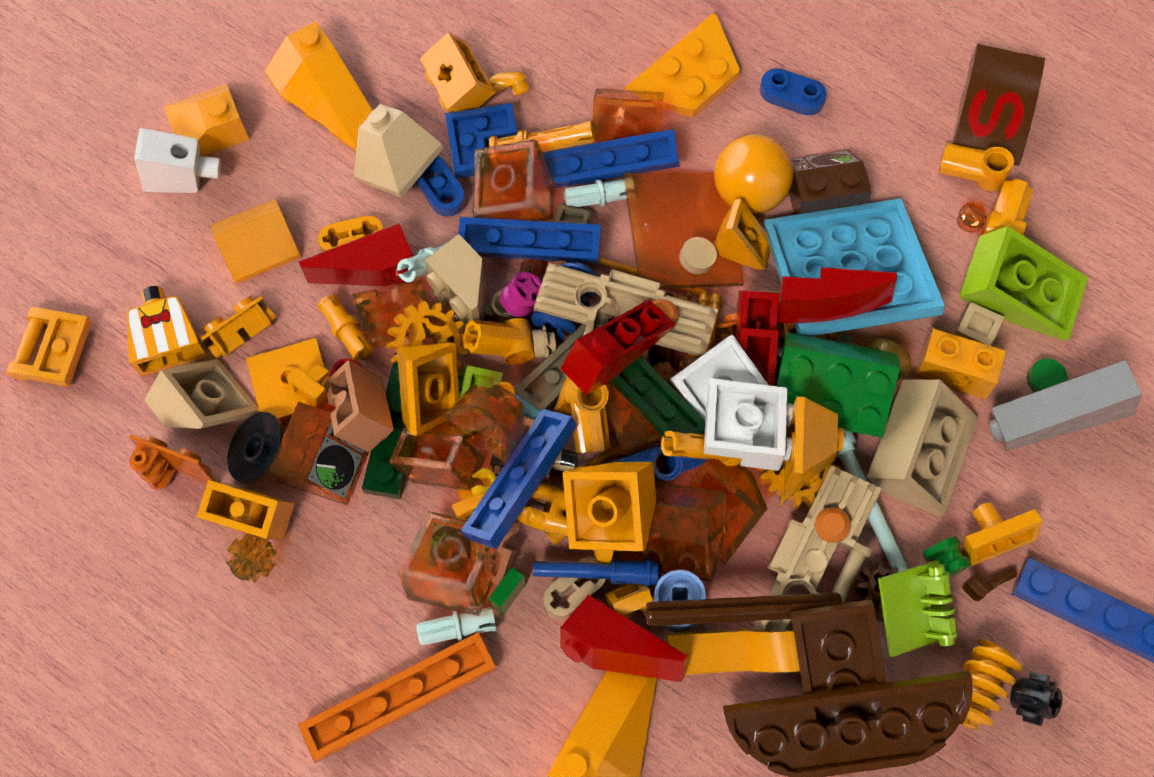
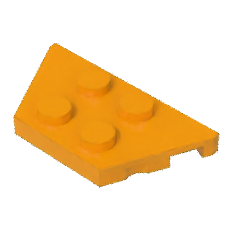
(692, 70)

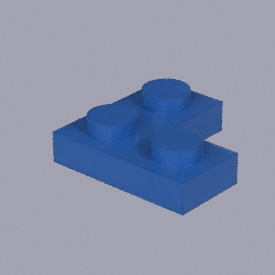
(472, 130)

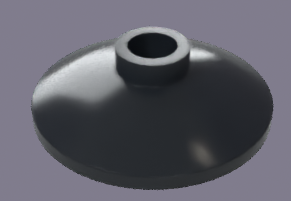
(254, 447)

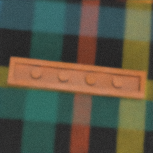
(396, 697)

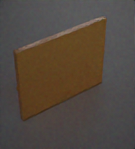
(667, 213)

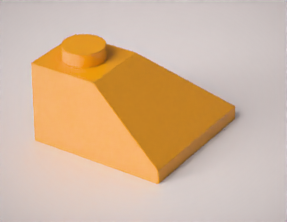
(208, 118)
(814, 443)
(610, 505)

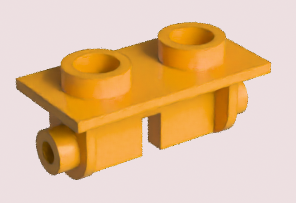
(225, 333)

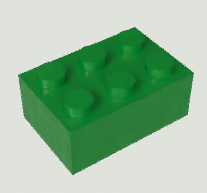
(842, 378)

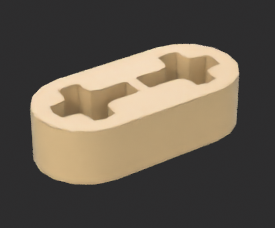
(563, 586)

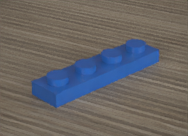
(613, 158)
(532, 239)
(519, 478)
(1086, 608)

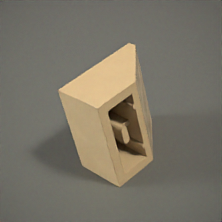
(458, 280)

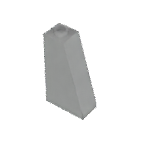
(1067, 407)

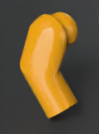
(516, 80)

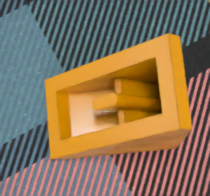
(742, 238)

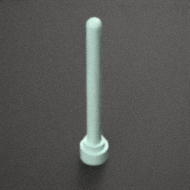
(876, 516)

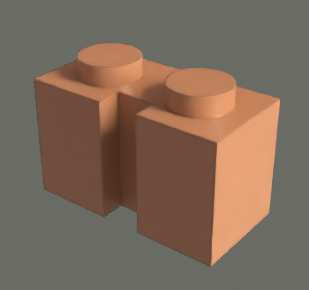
(360, 404)

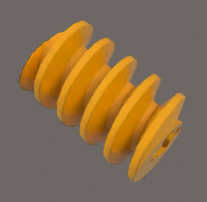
(988, 671)

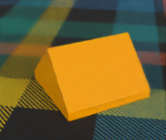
(255, 241)
(427, 385)

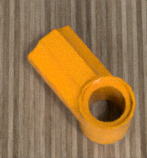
(977, 165)
(1010, 207)
(506, 339)
(592, 428)

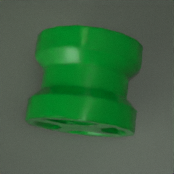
(948, 555)

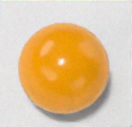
(754, 171)

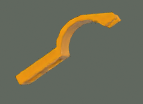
(737, 651)

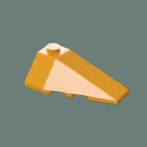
(318, 82)
(610, 730)

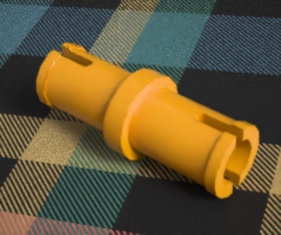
(345, 328)

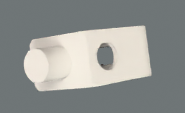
(172, 162)

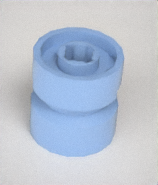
(679, 586)

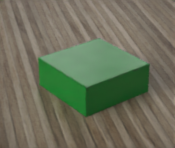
(507, 591)

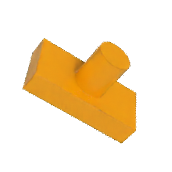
(999, 535)

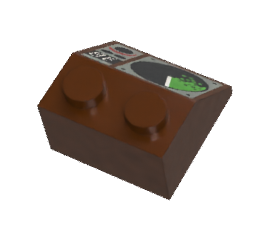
(828, 182)

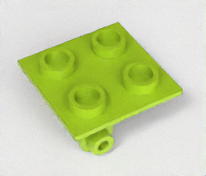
(916, 608)

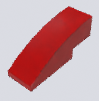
(834, 295)
(757, 330)

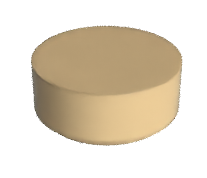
(698, 255)

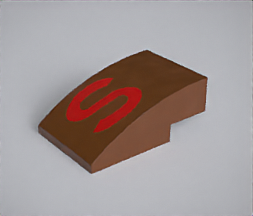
(998, 100)

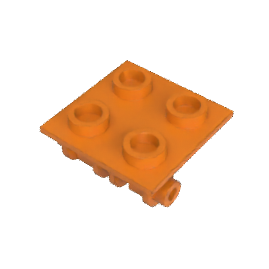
(158, 463)

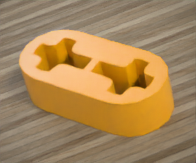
(347, 231)

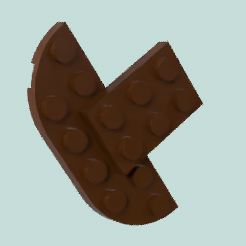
(847, 709)

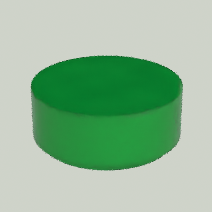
(1046, 374)

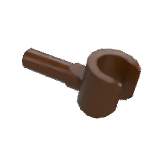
(978, 587)

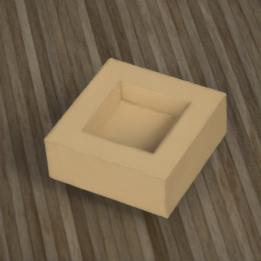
(979, 324)

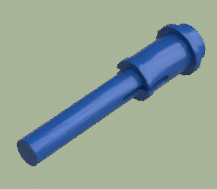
(618, 571)

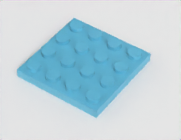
(857, 238)

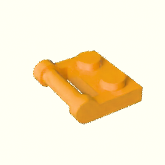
(58, 350)

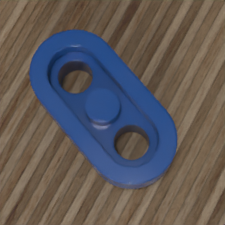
(792, 93)
(442, 187)

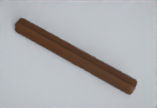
(734, 609)

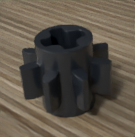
(1036, 698)

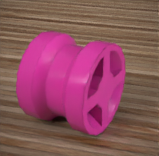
(521, 294)

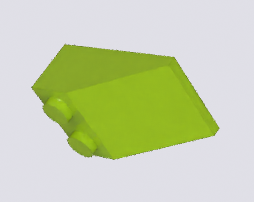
(1024, 283)

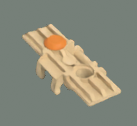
(620, 293)
(808, 546)

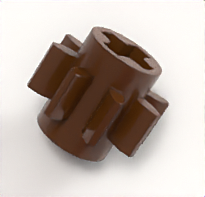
(871, 579)

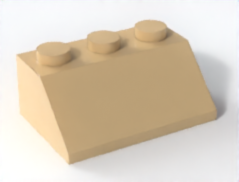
(923, 445)

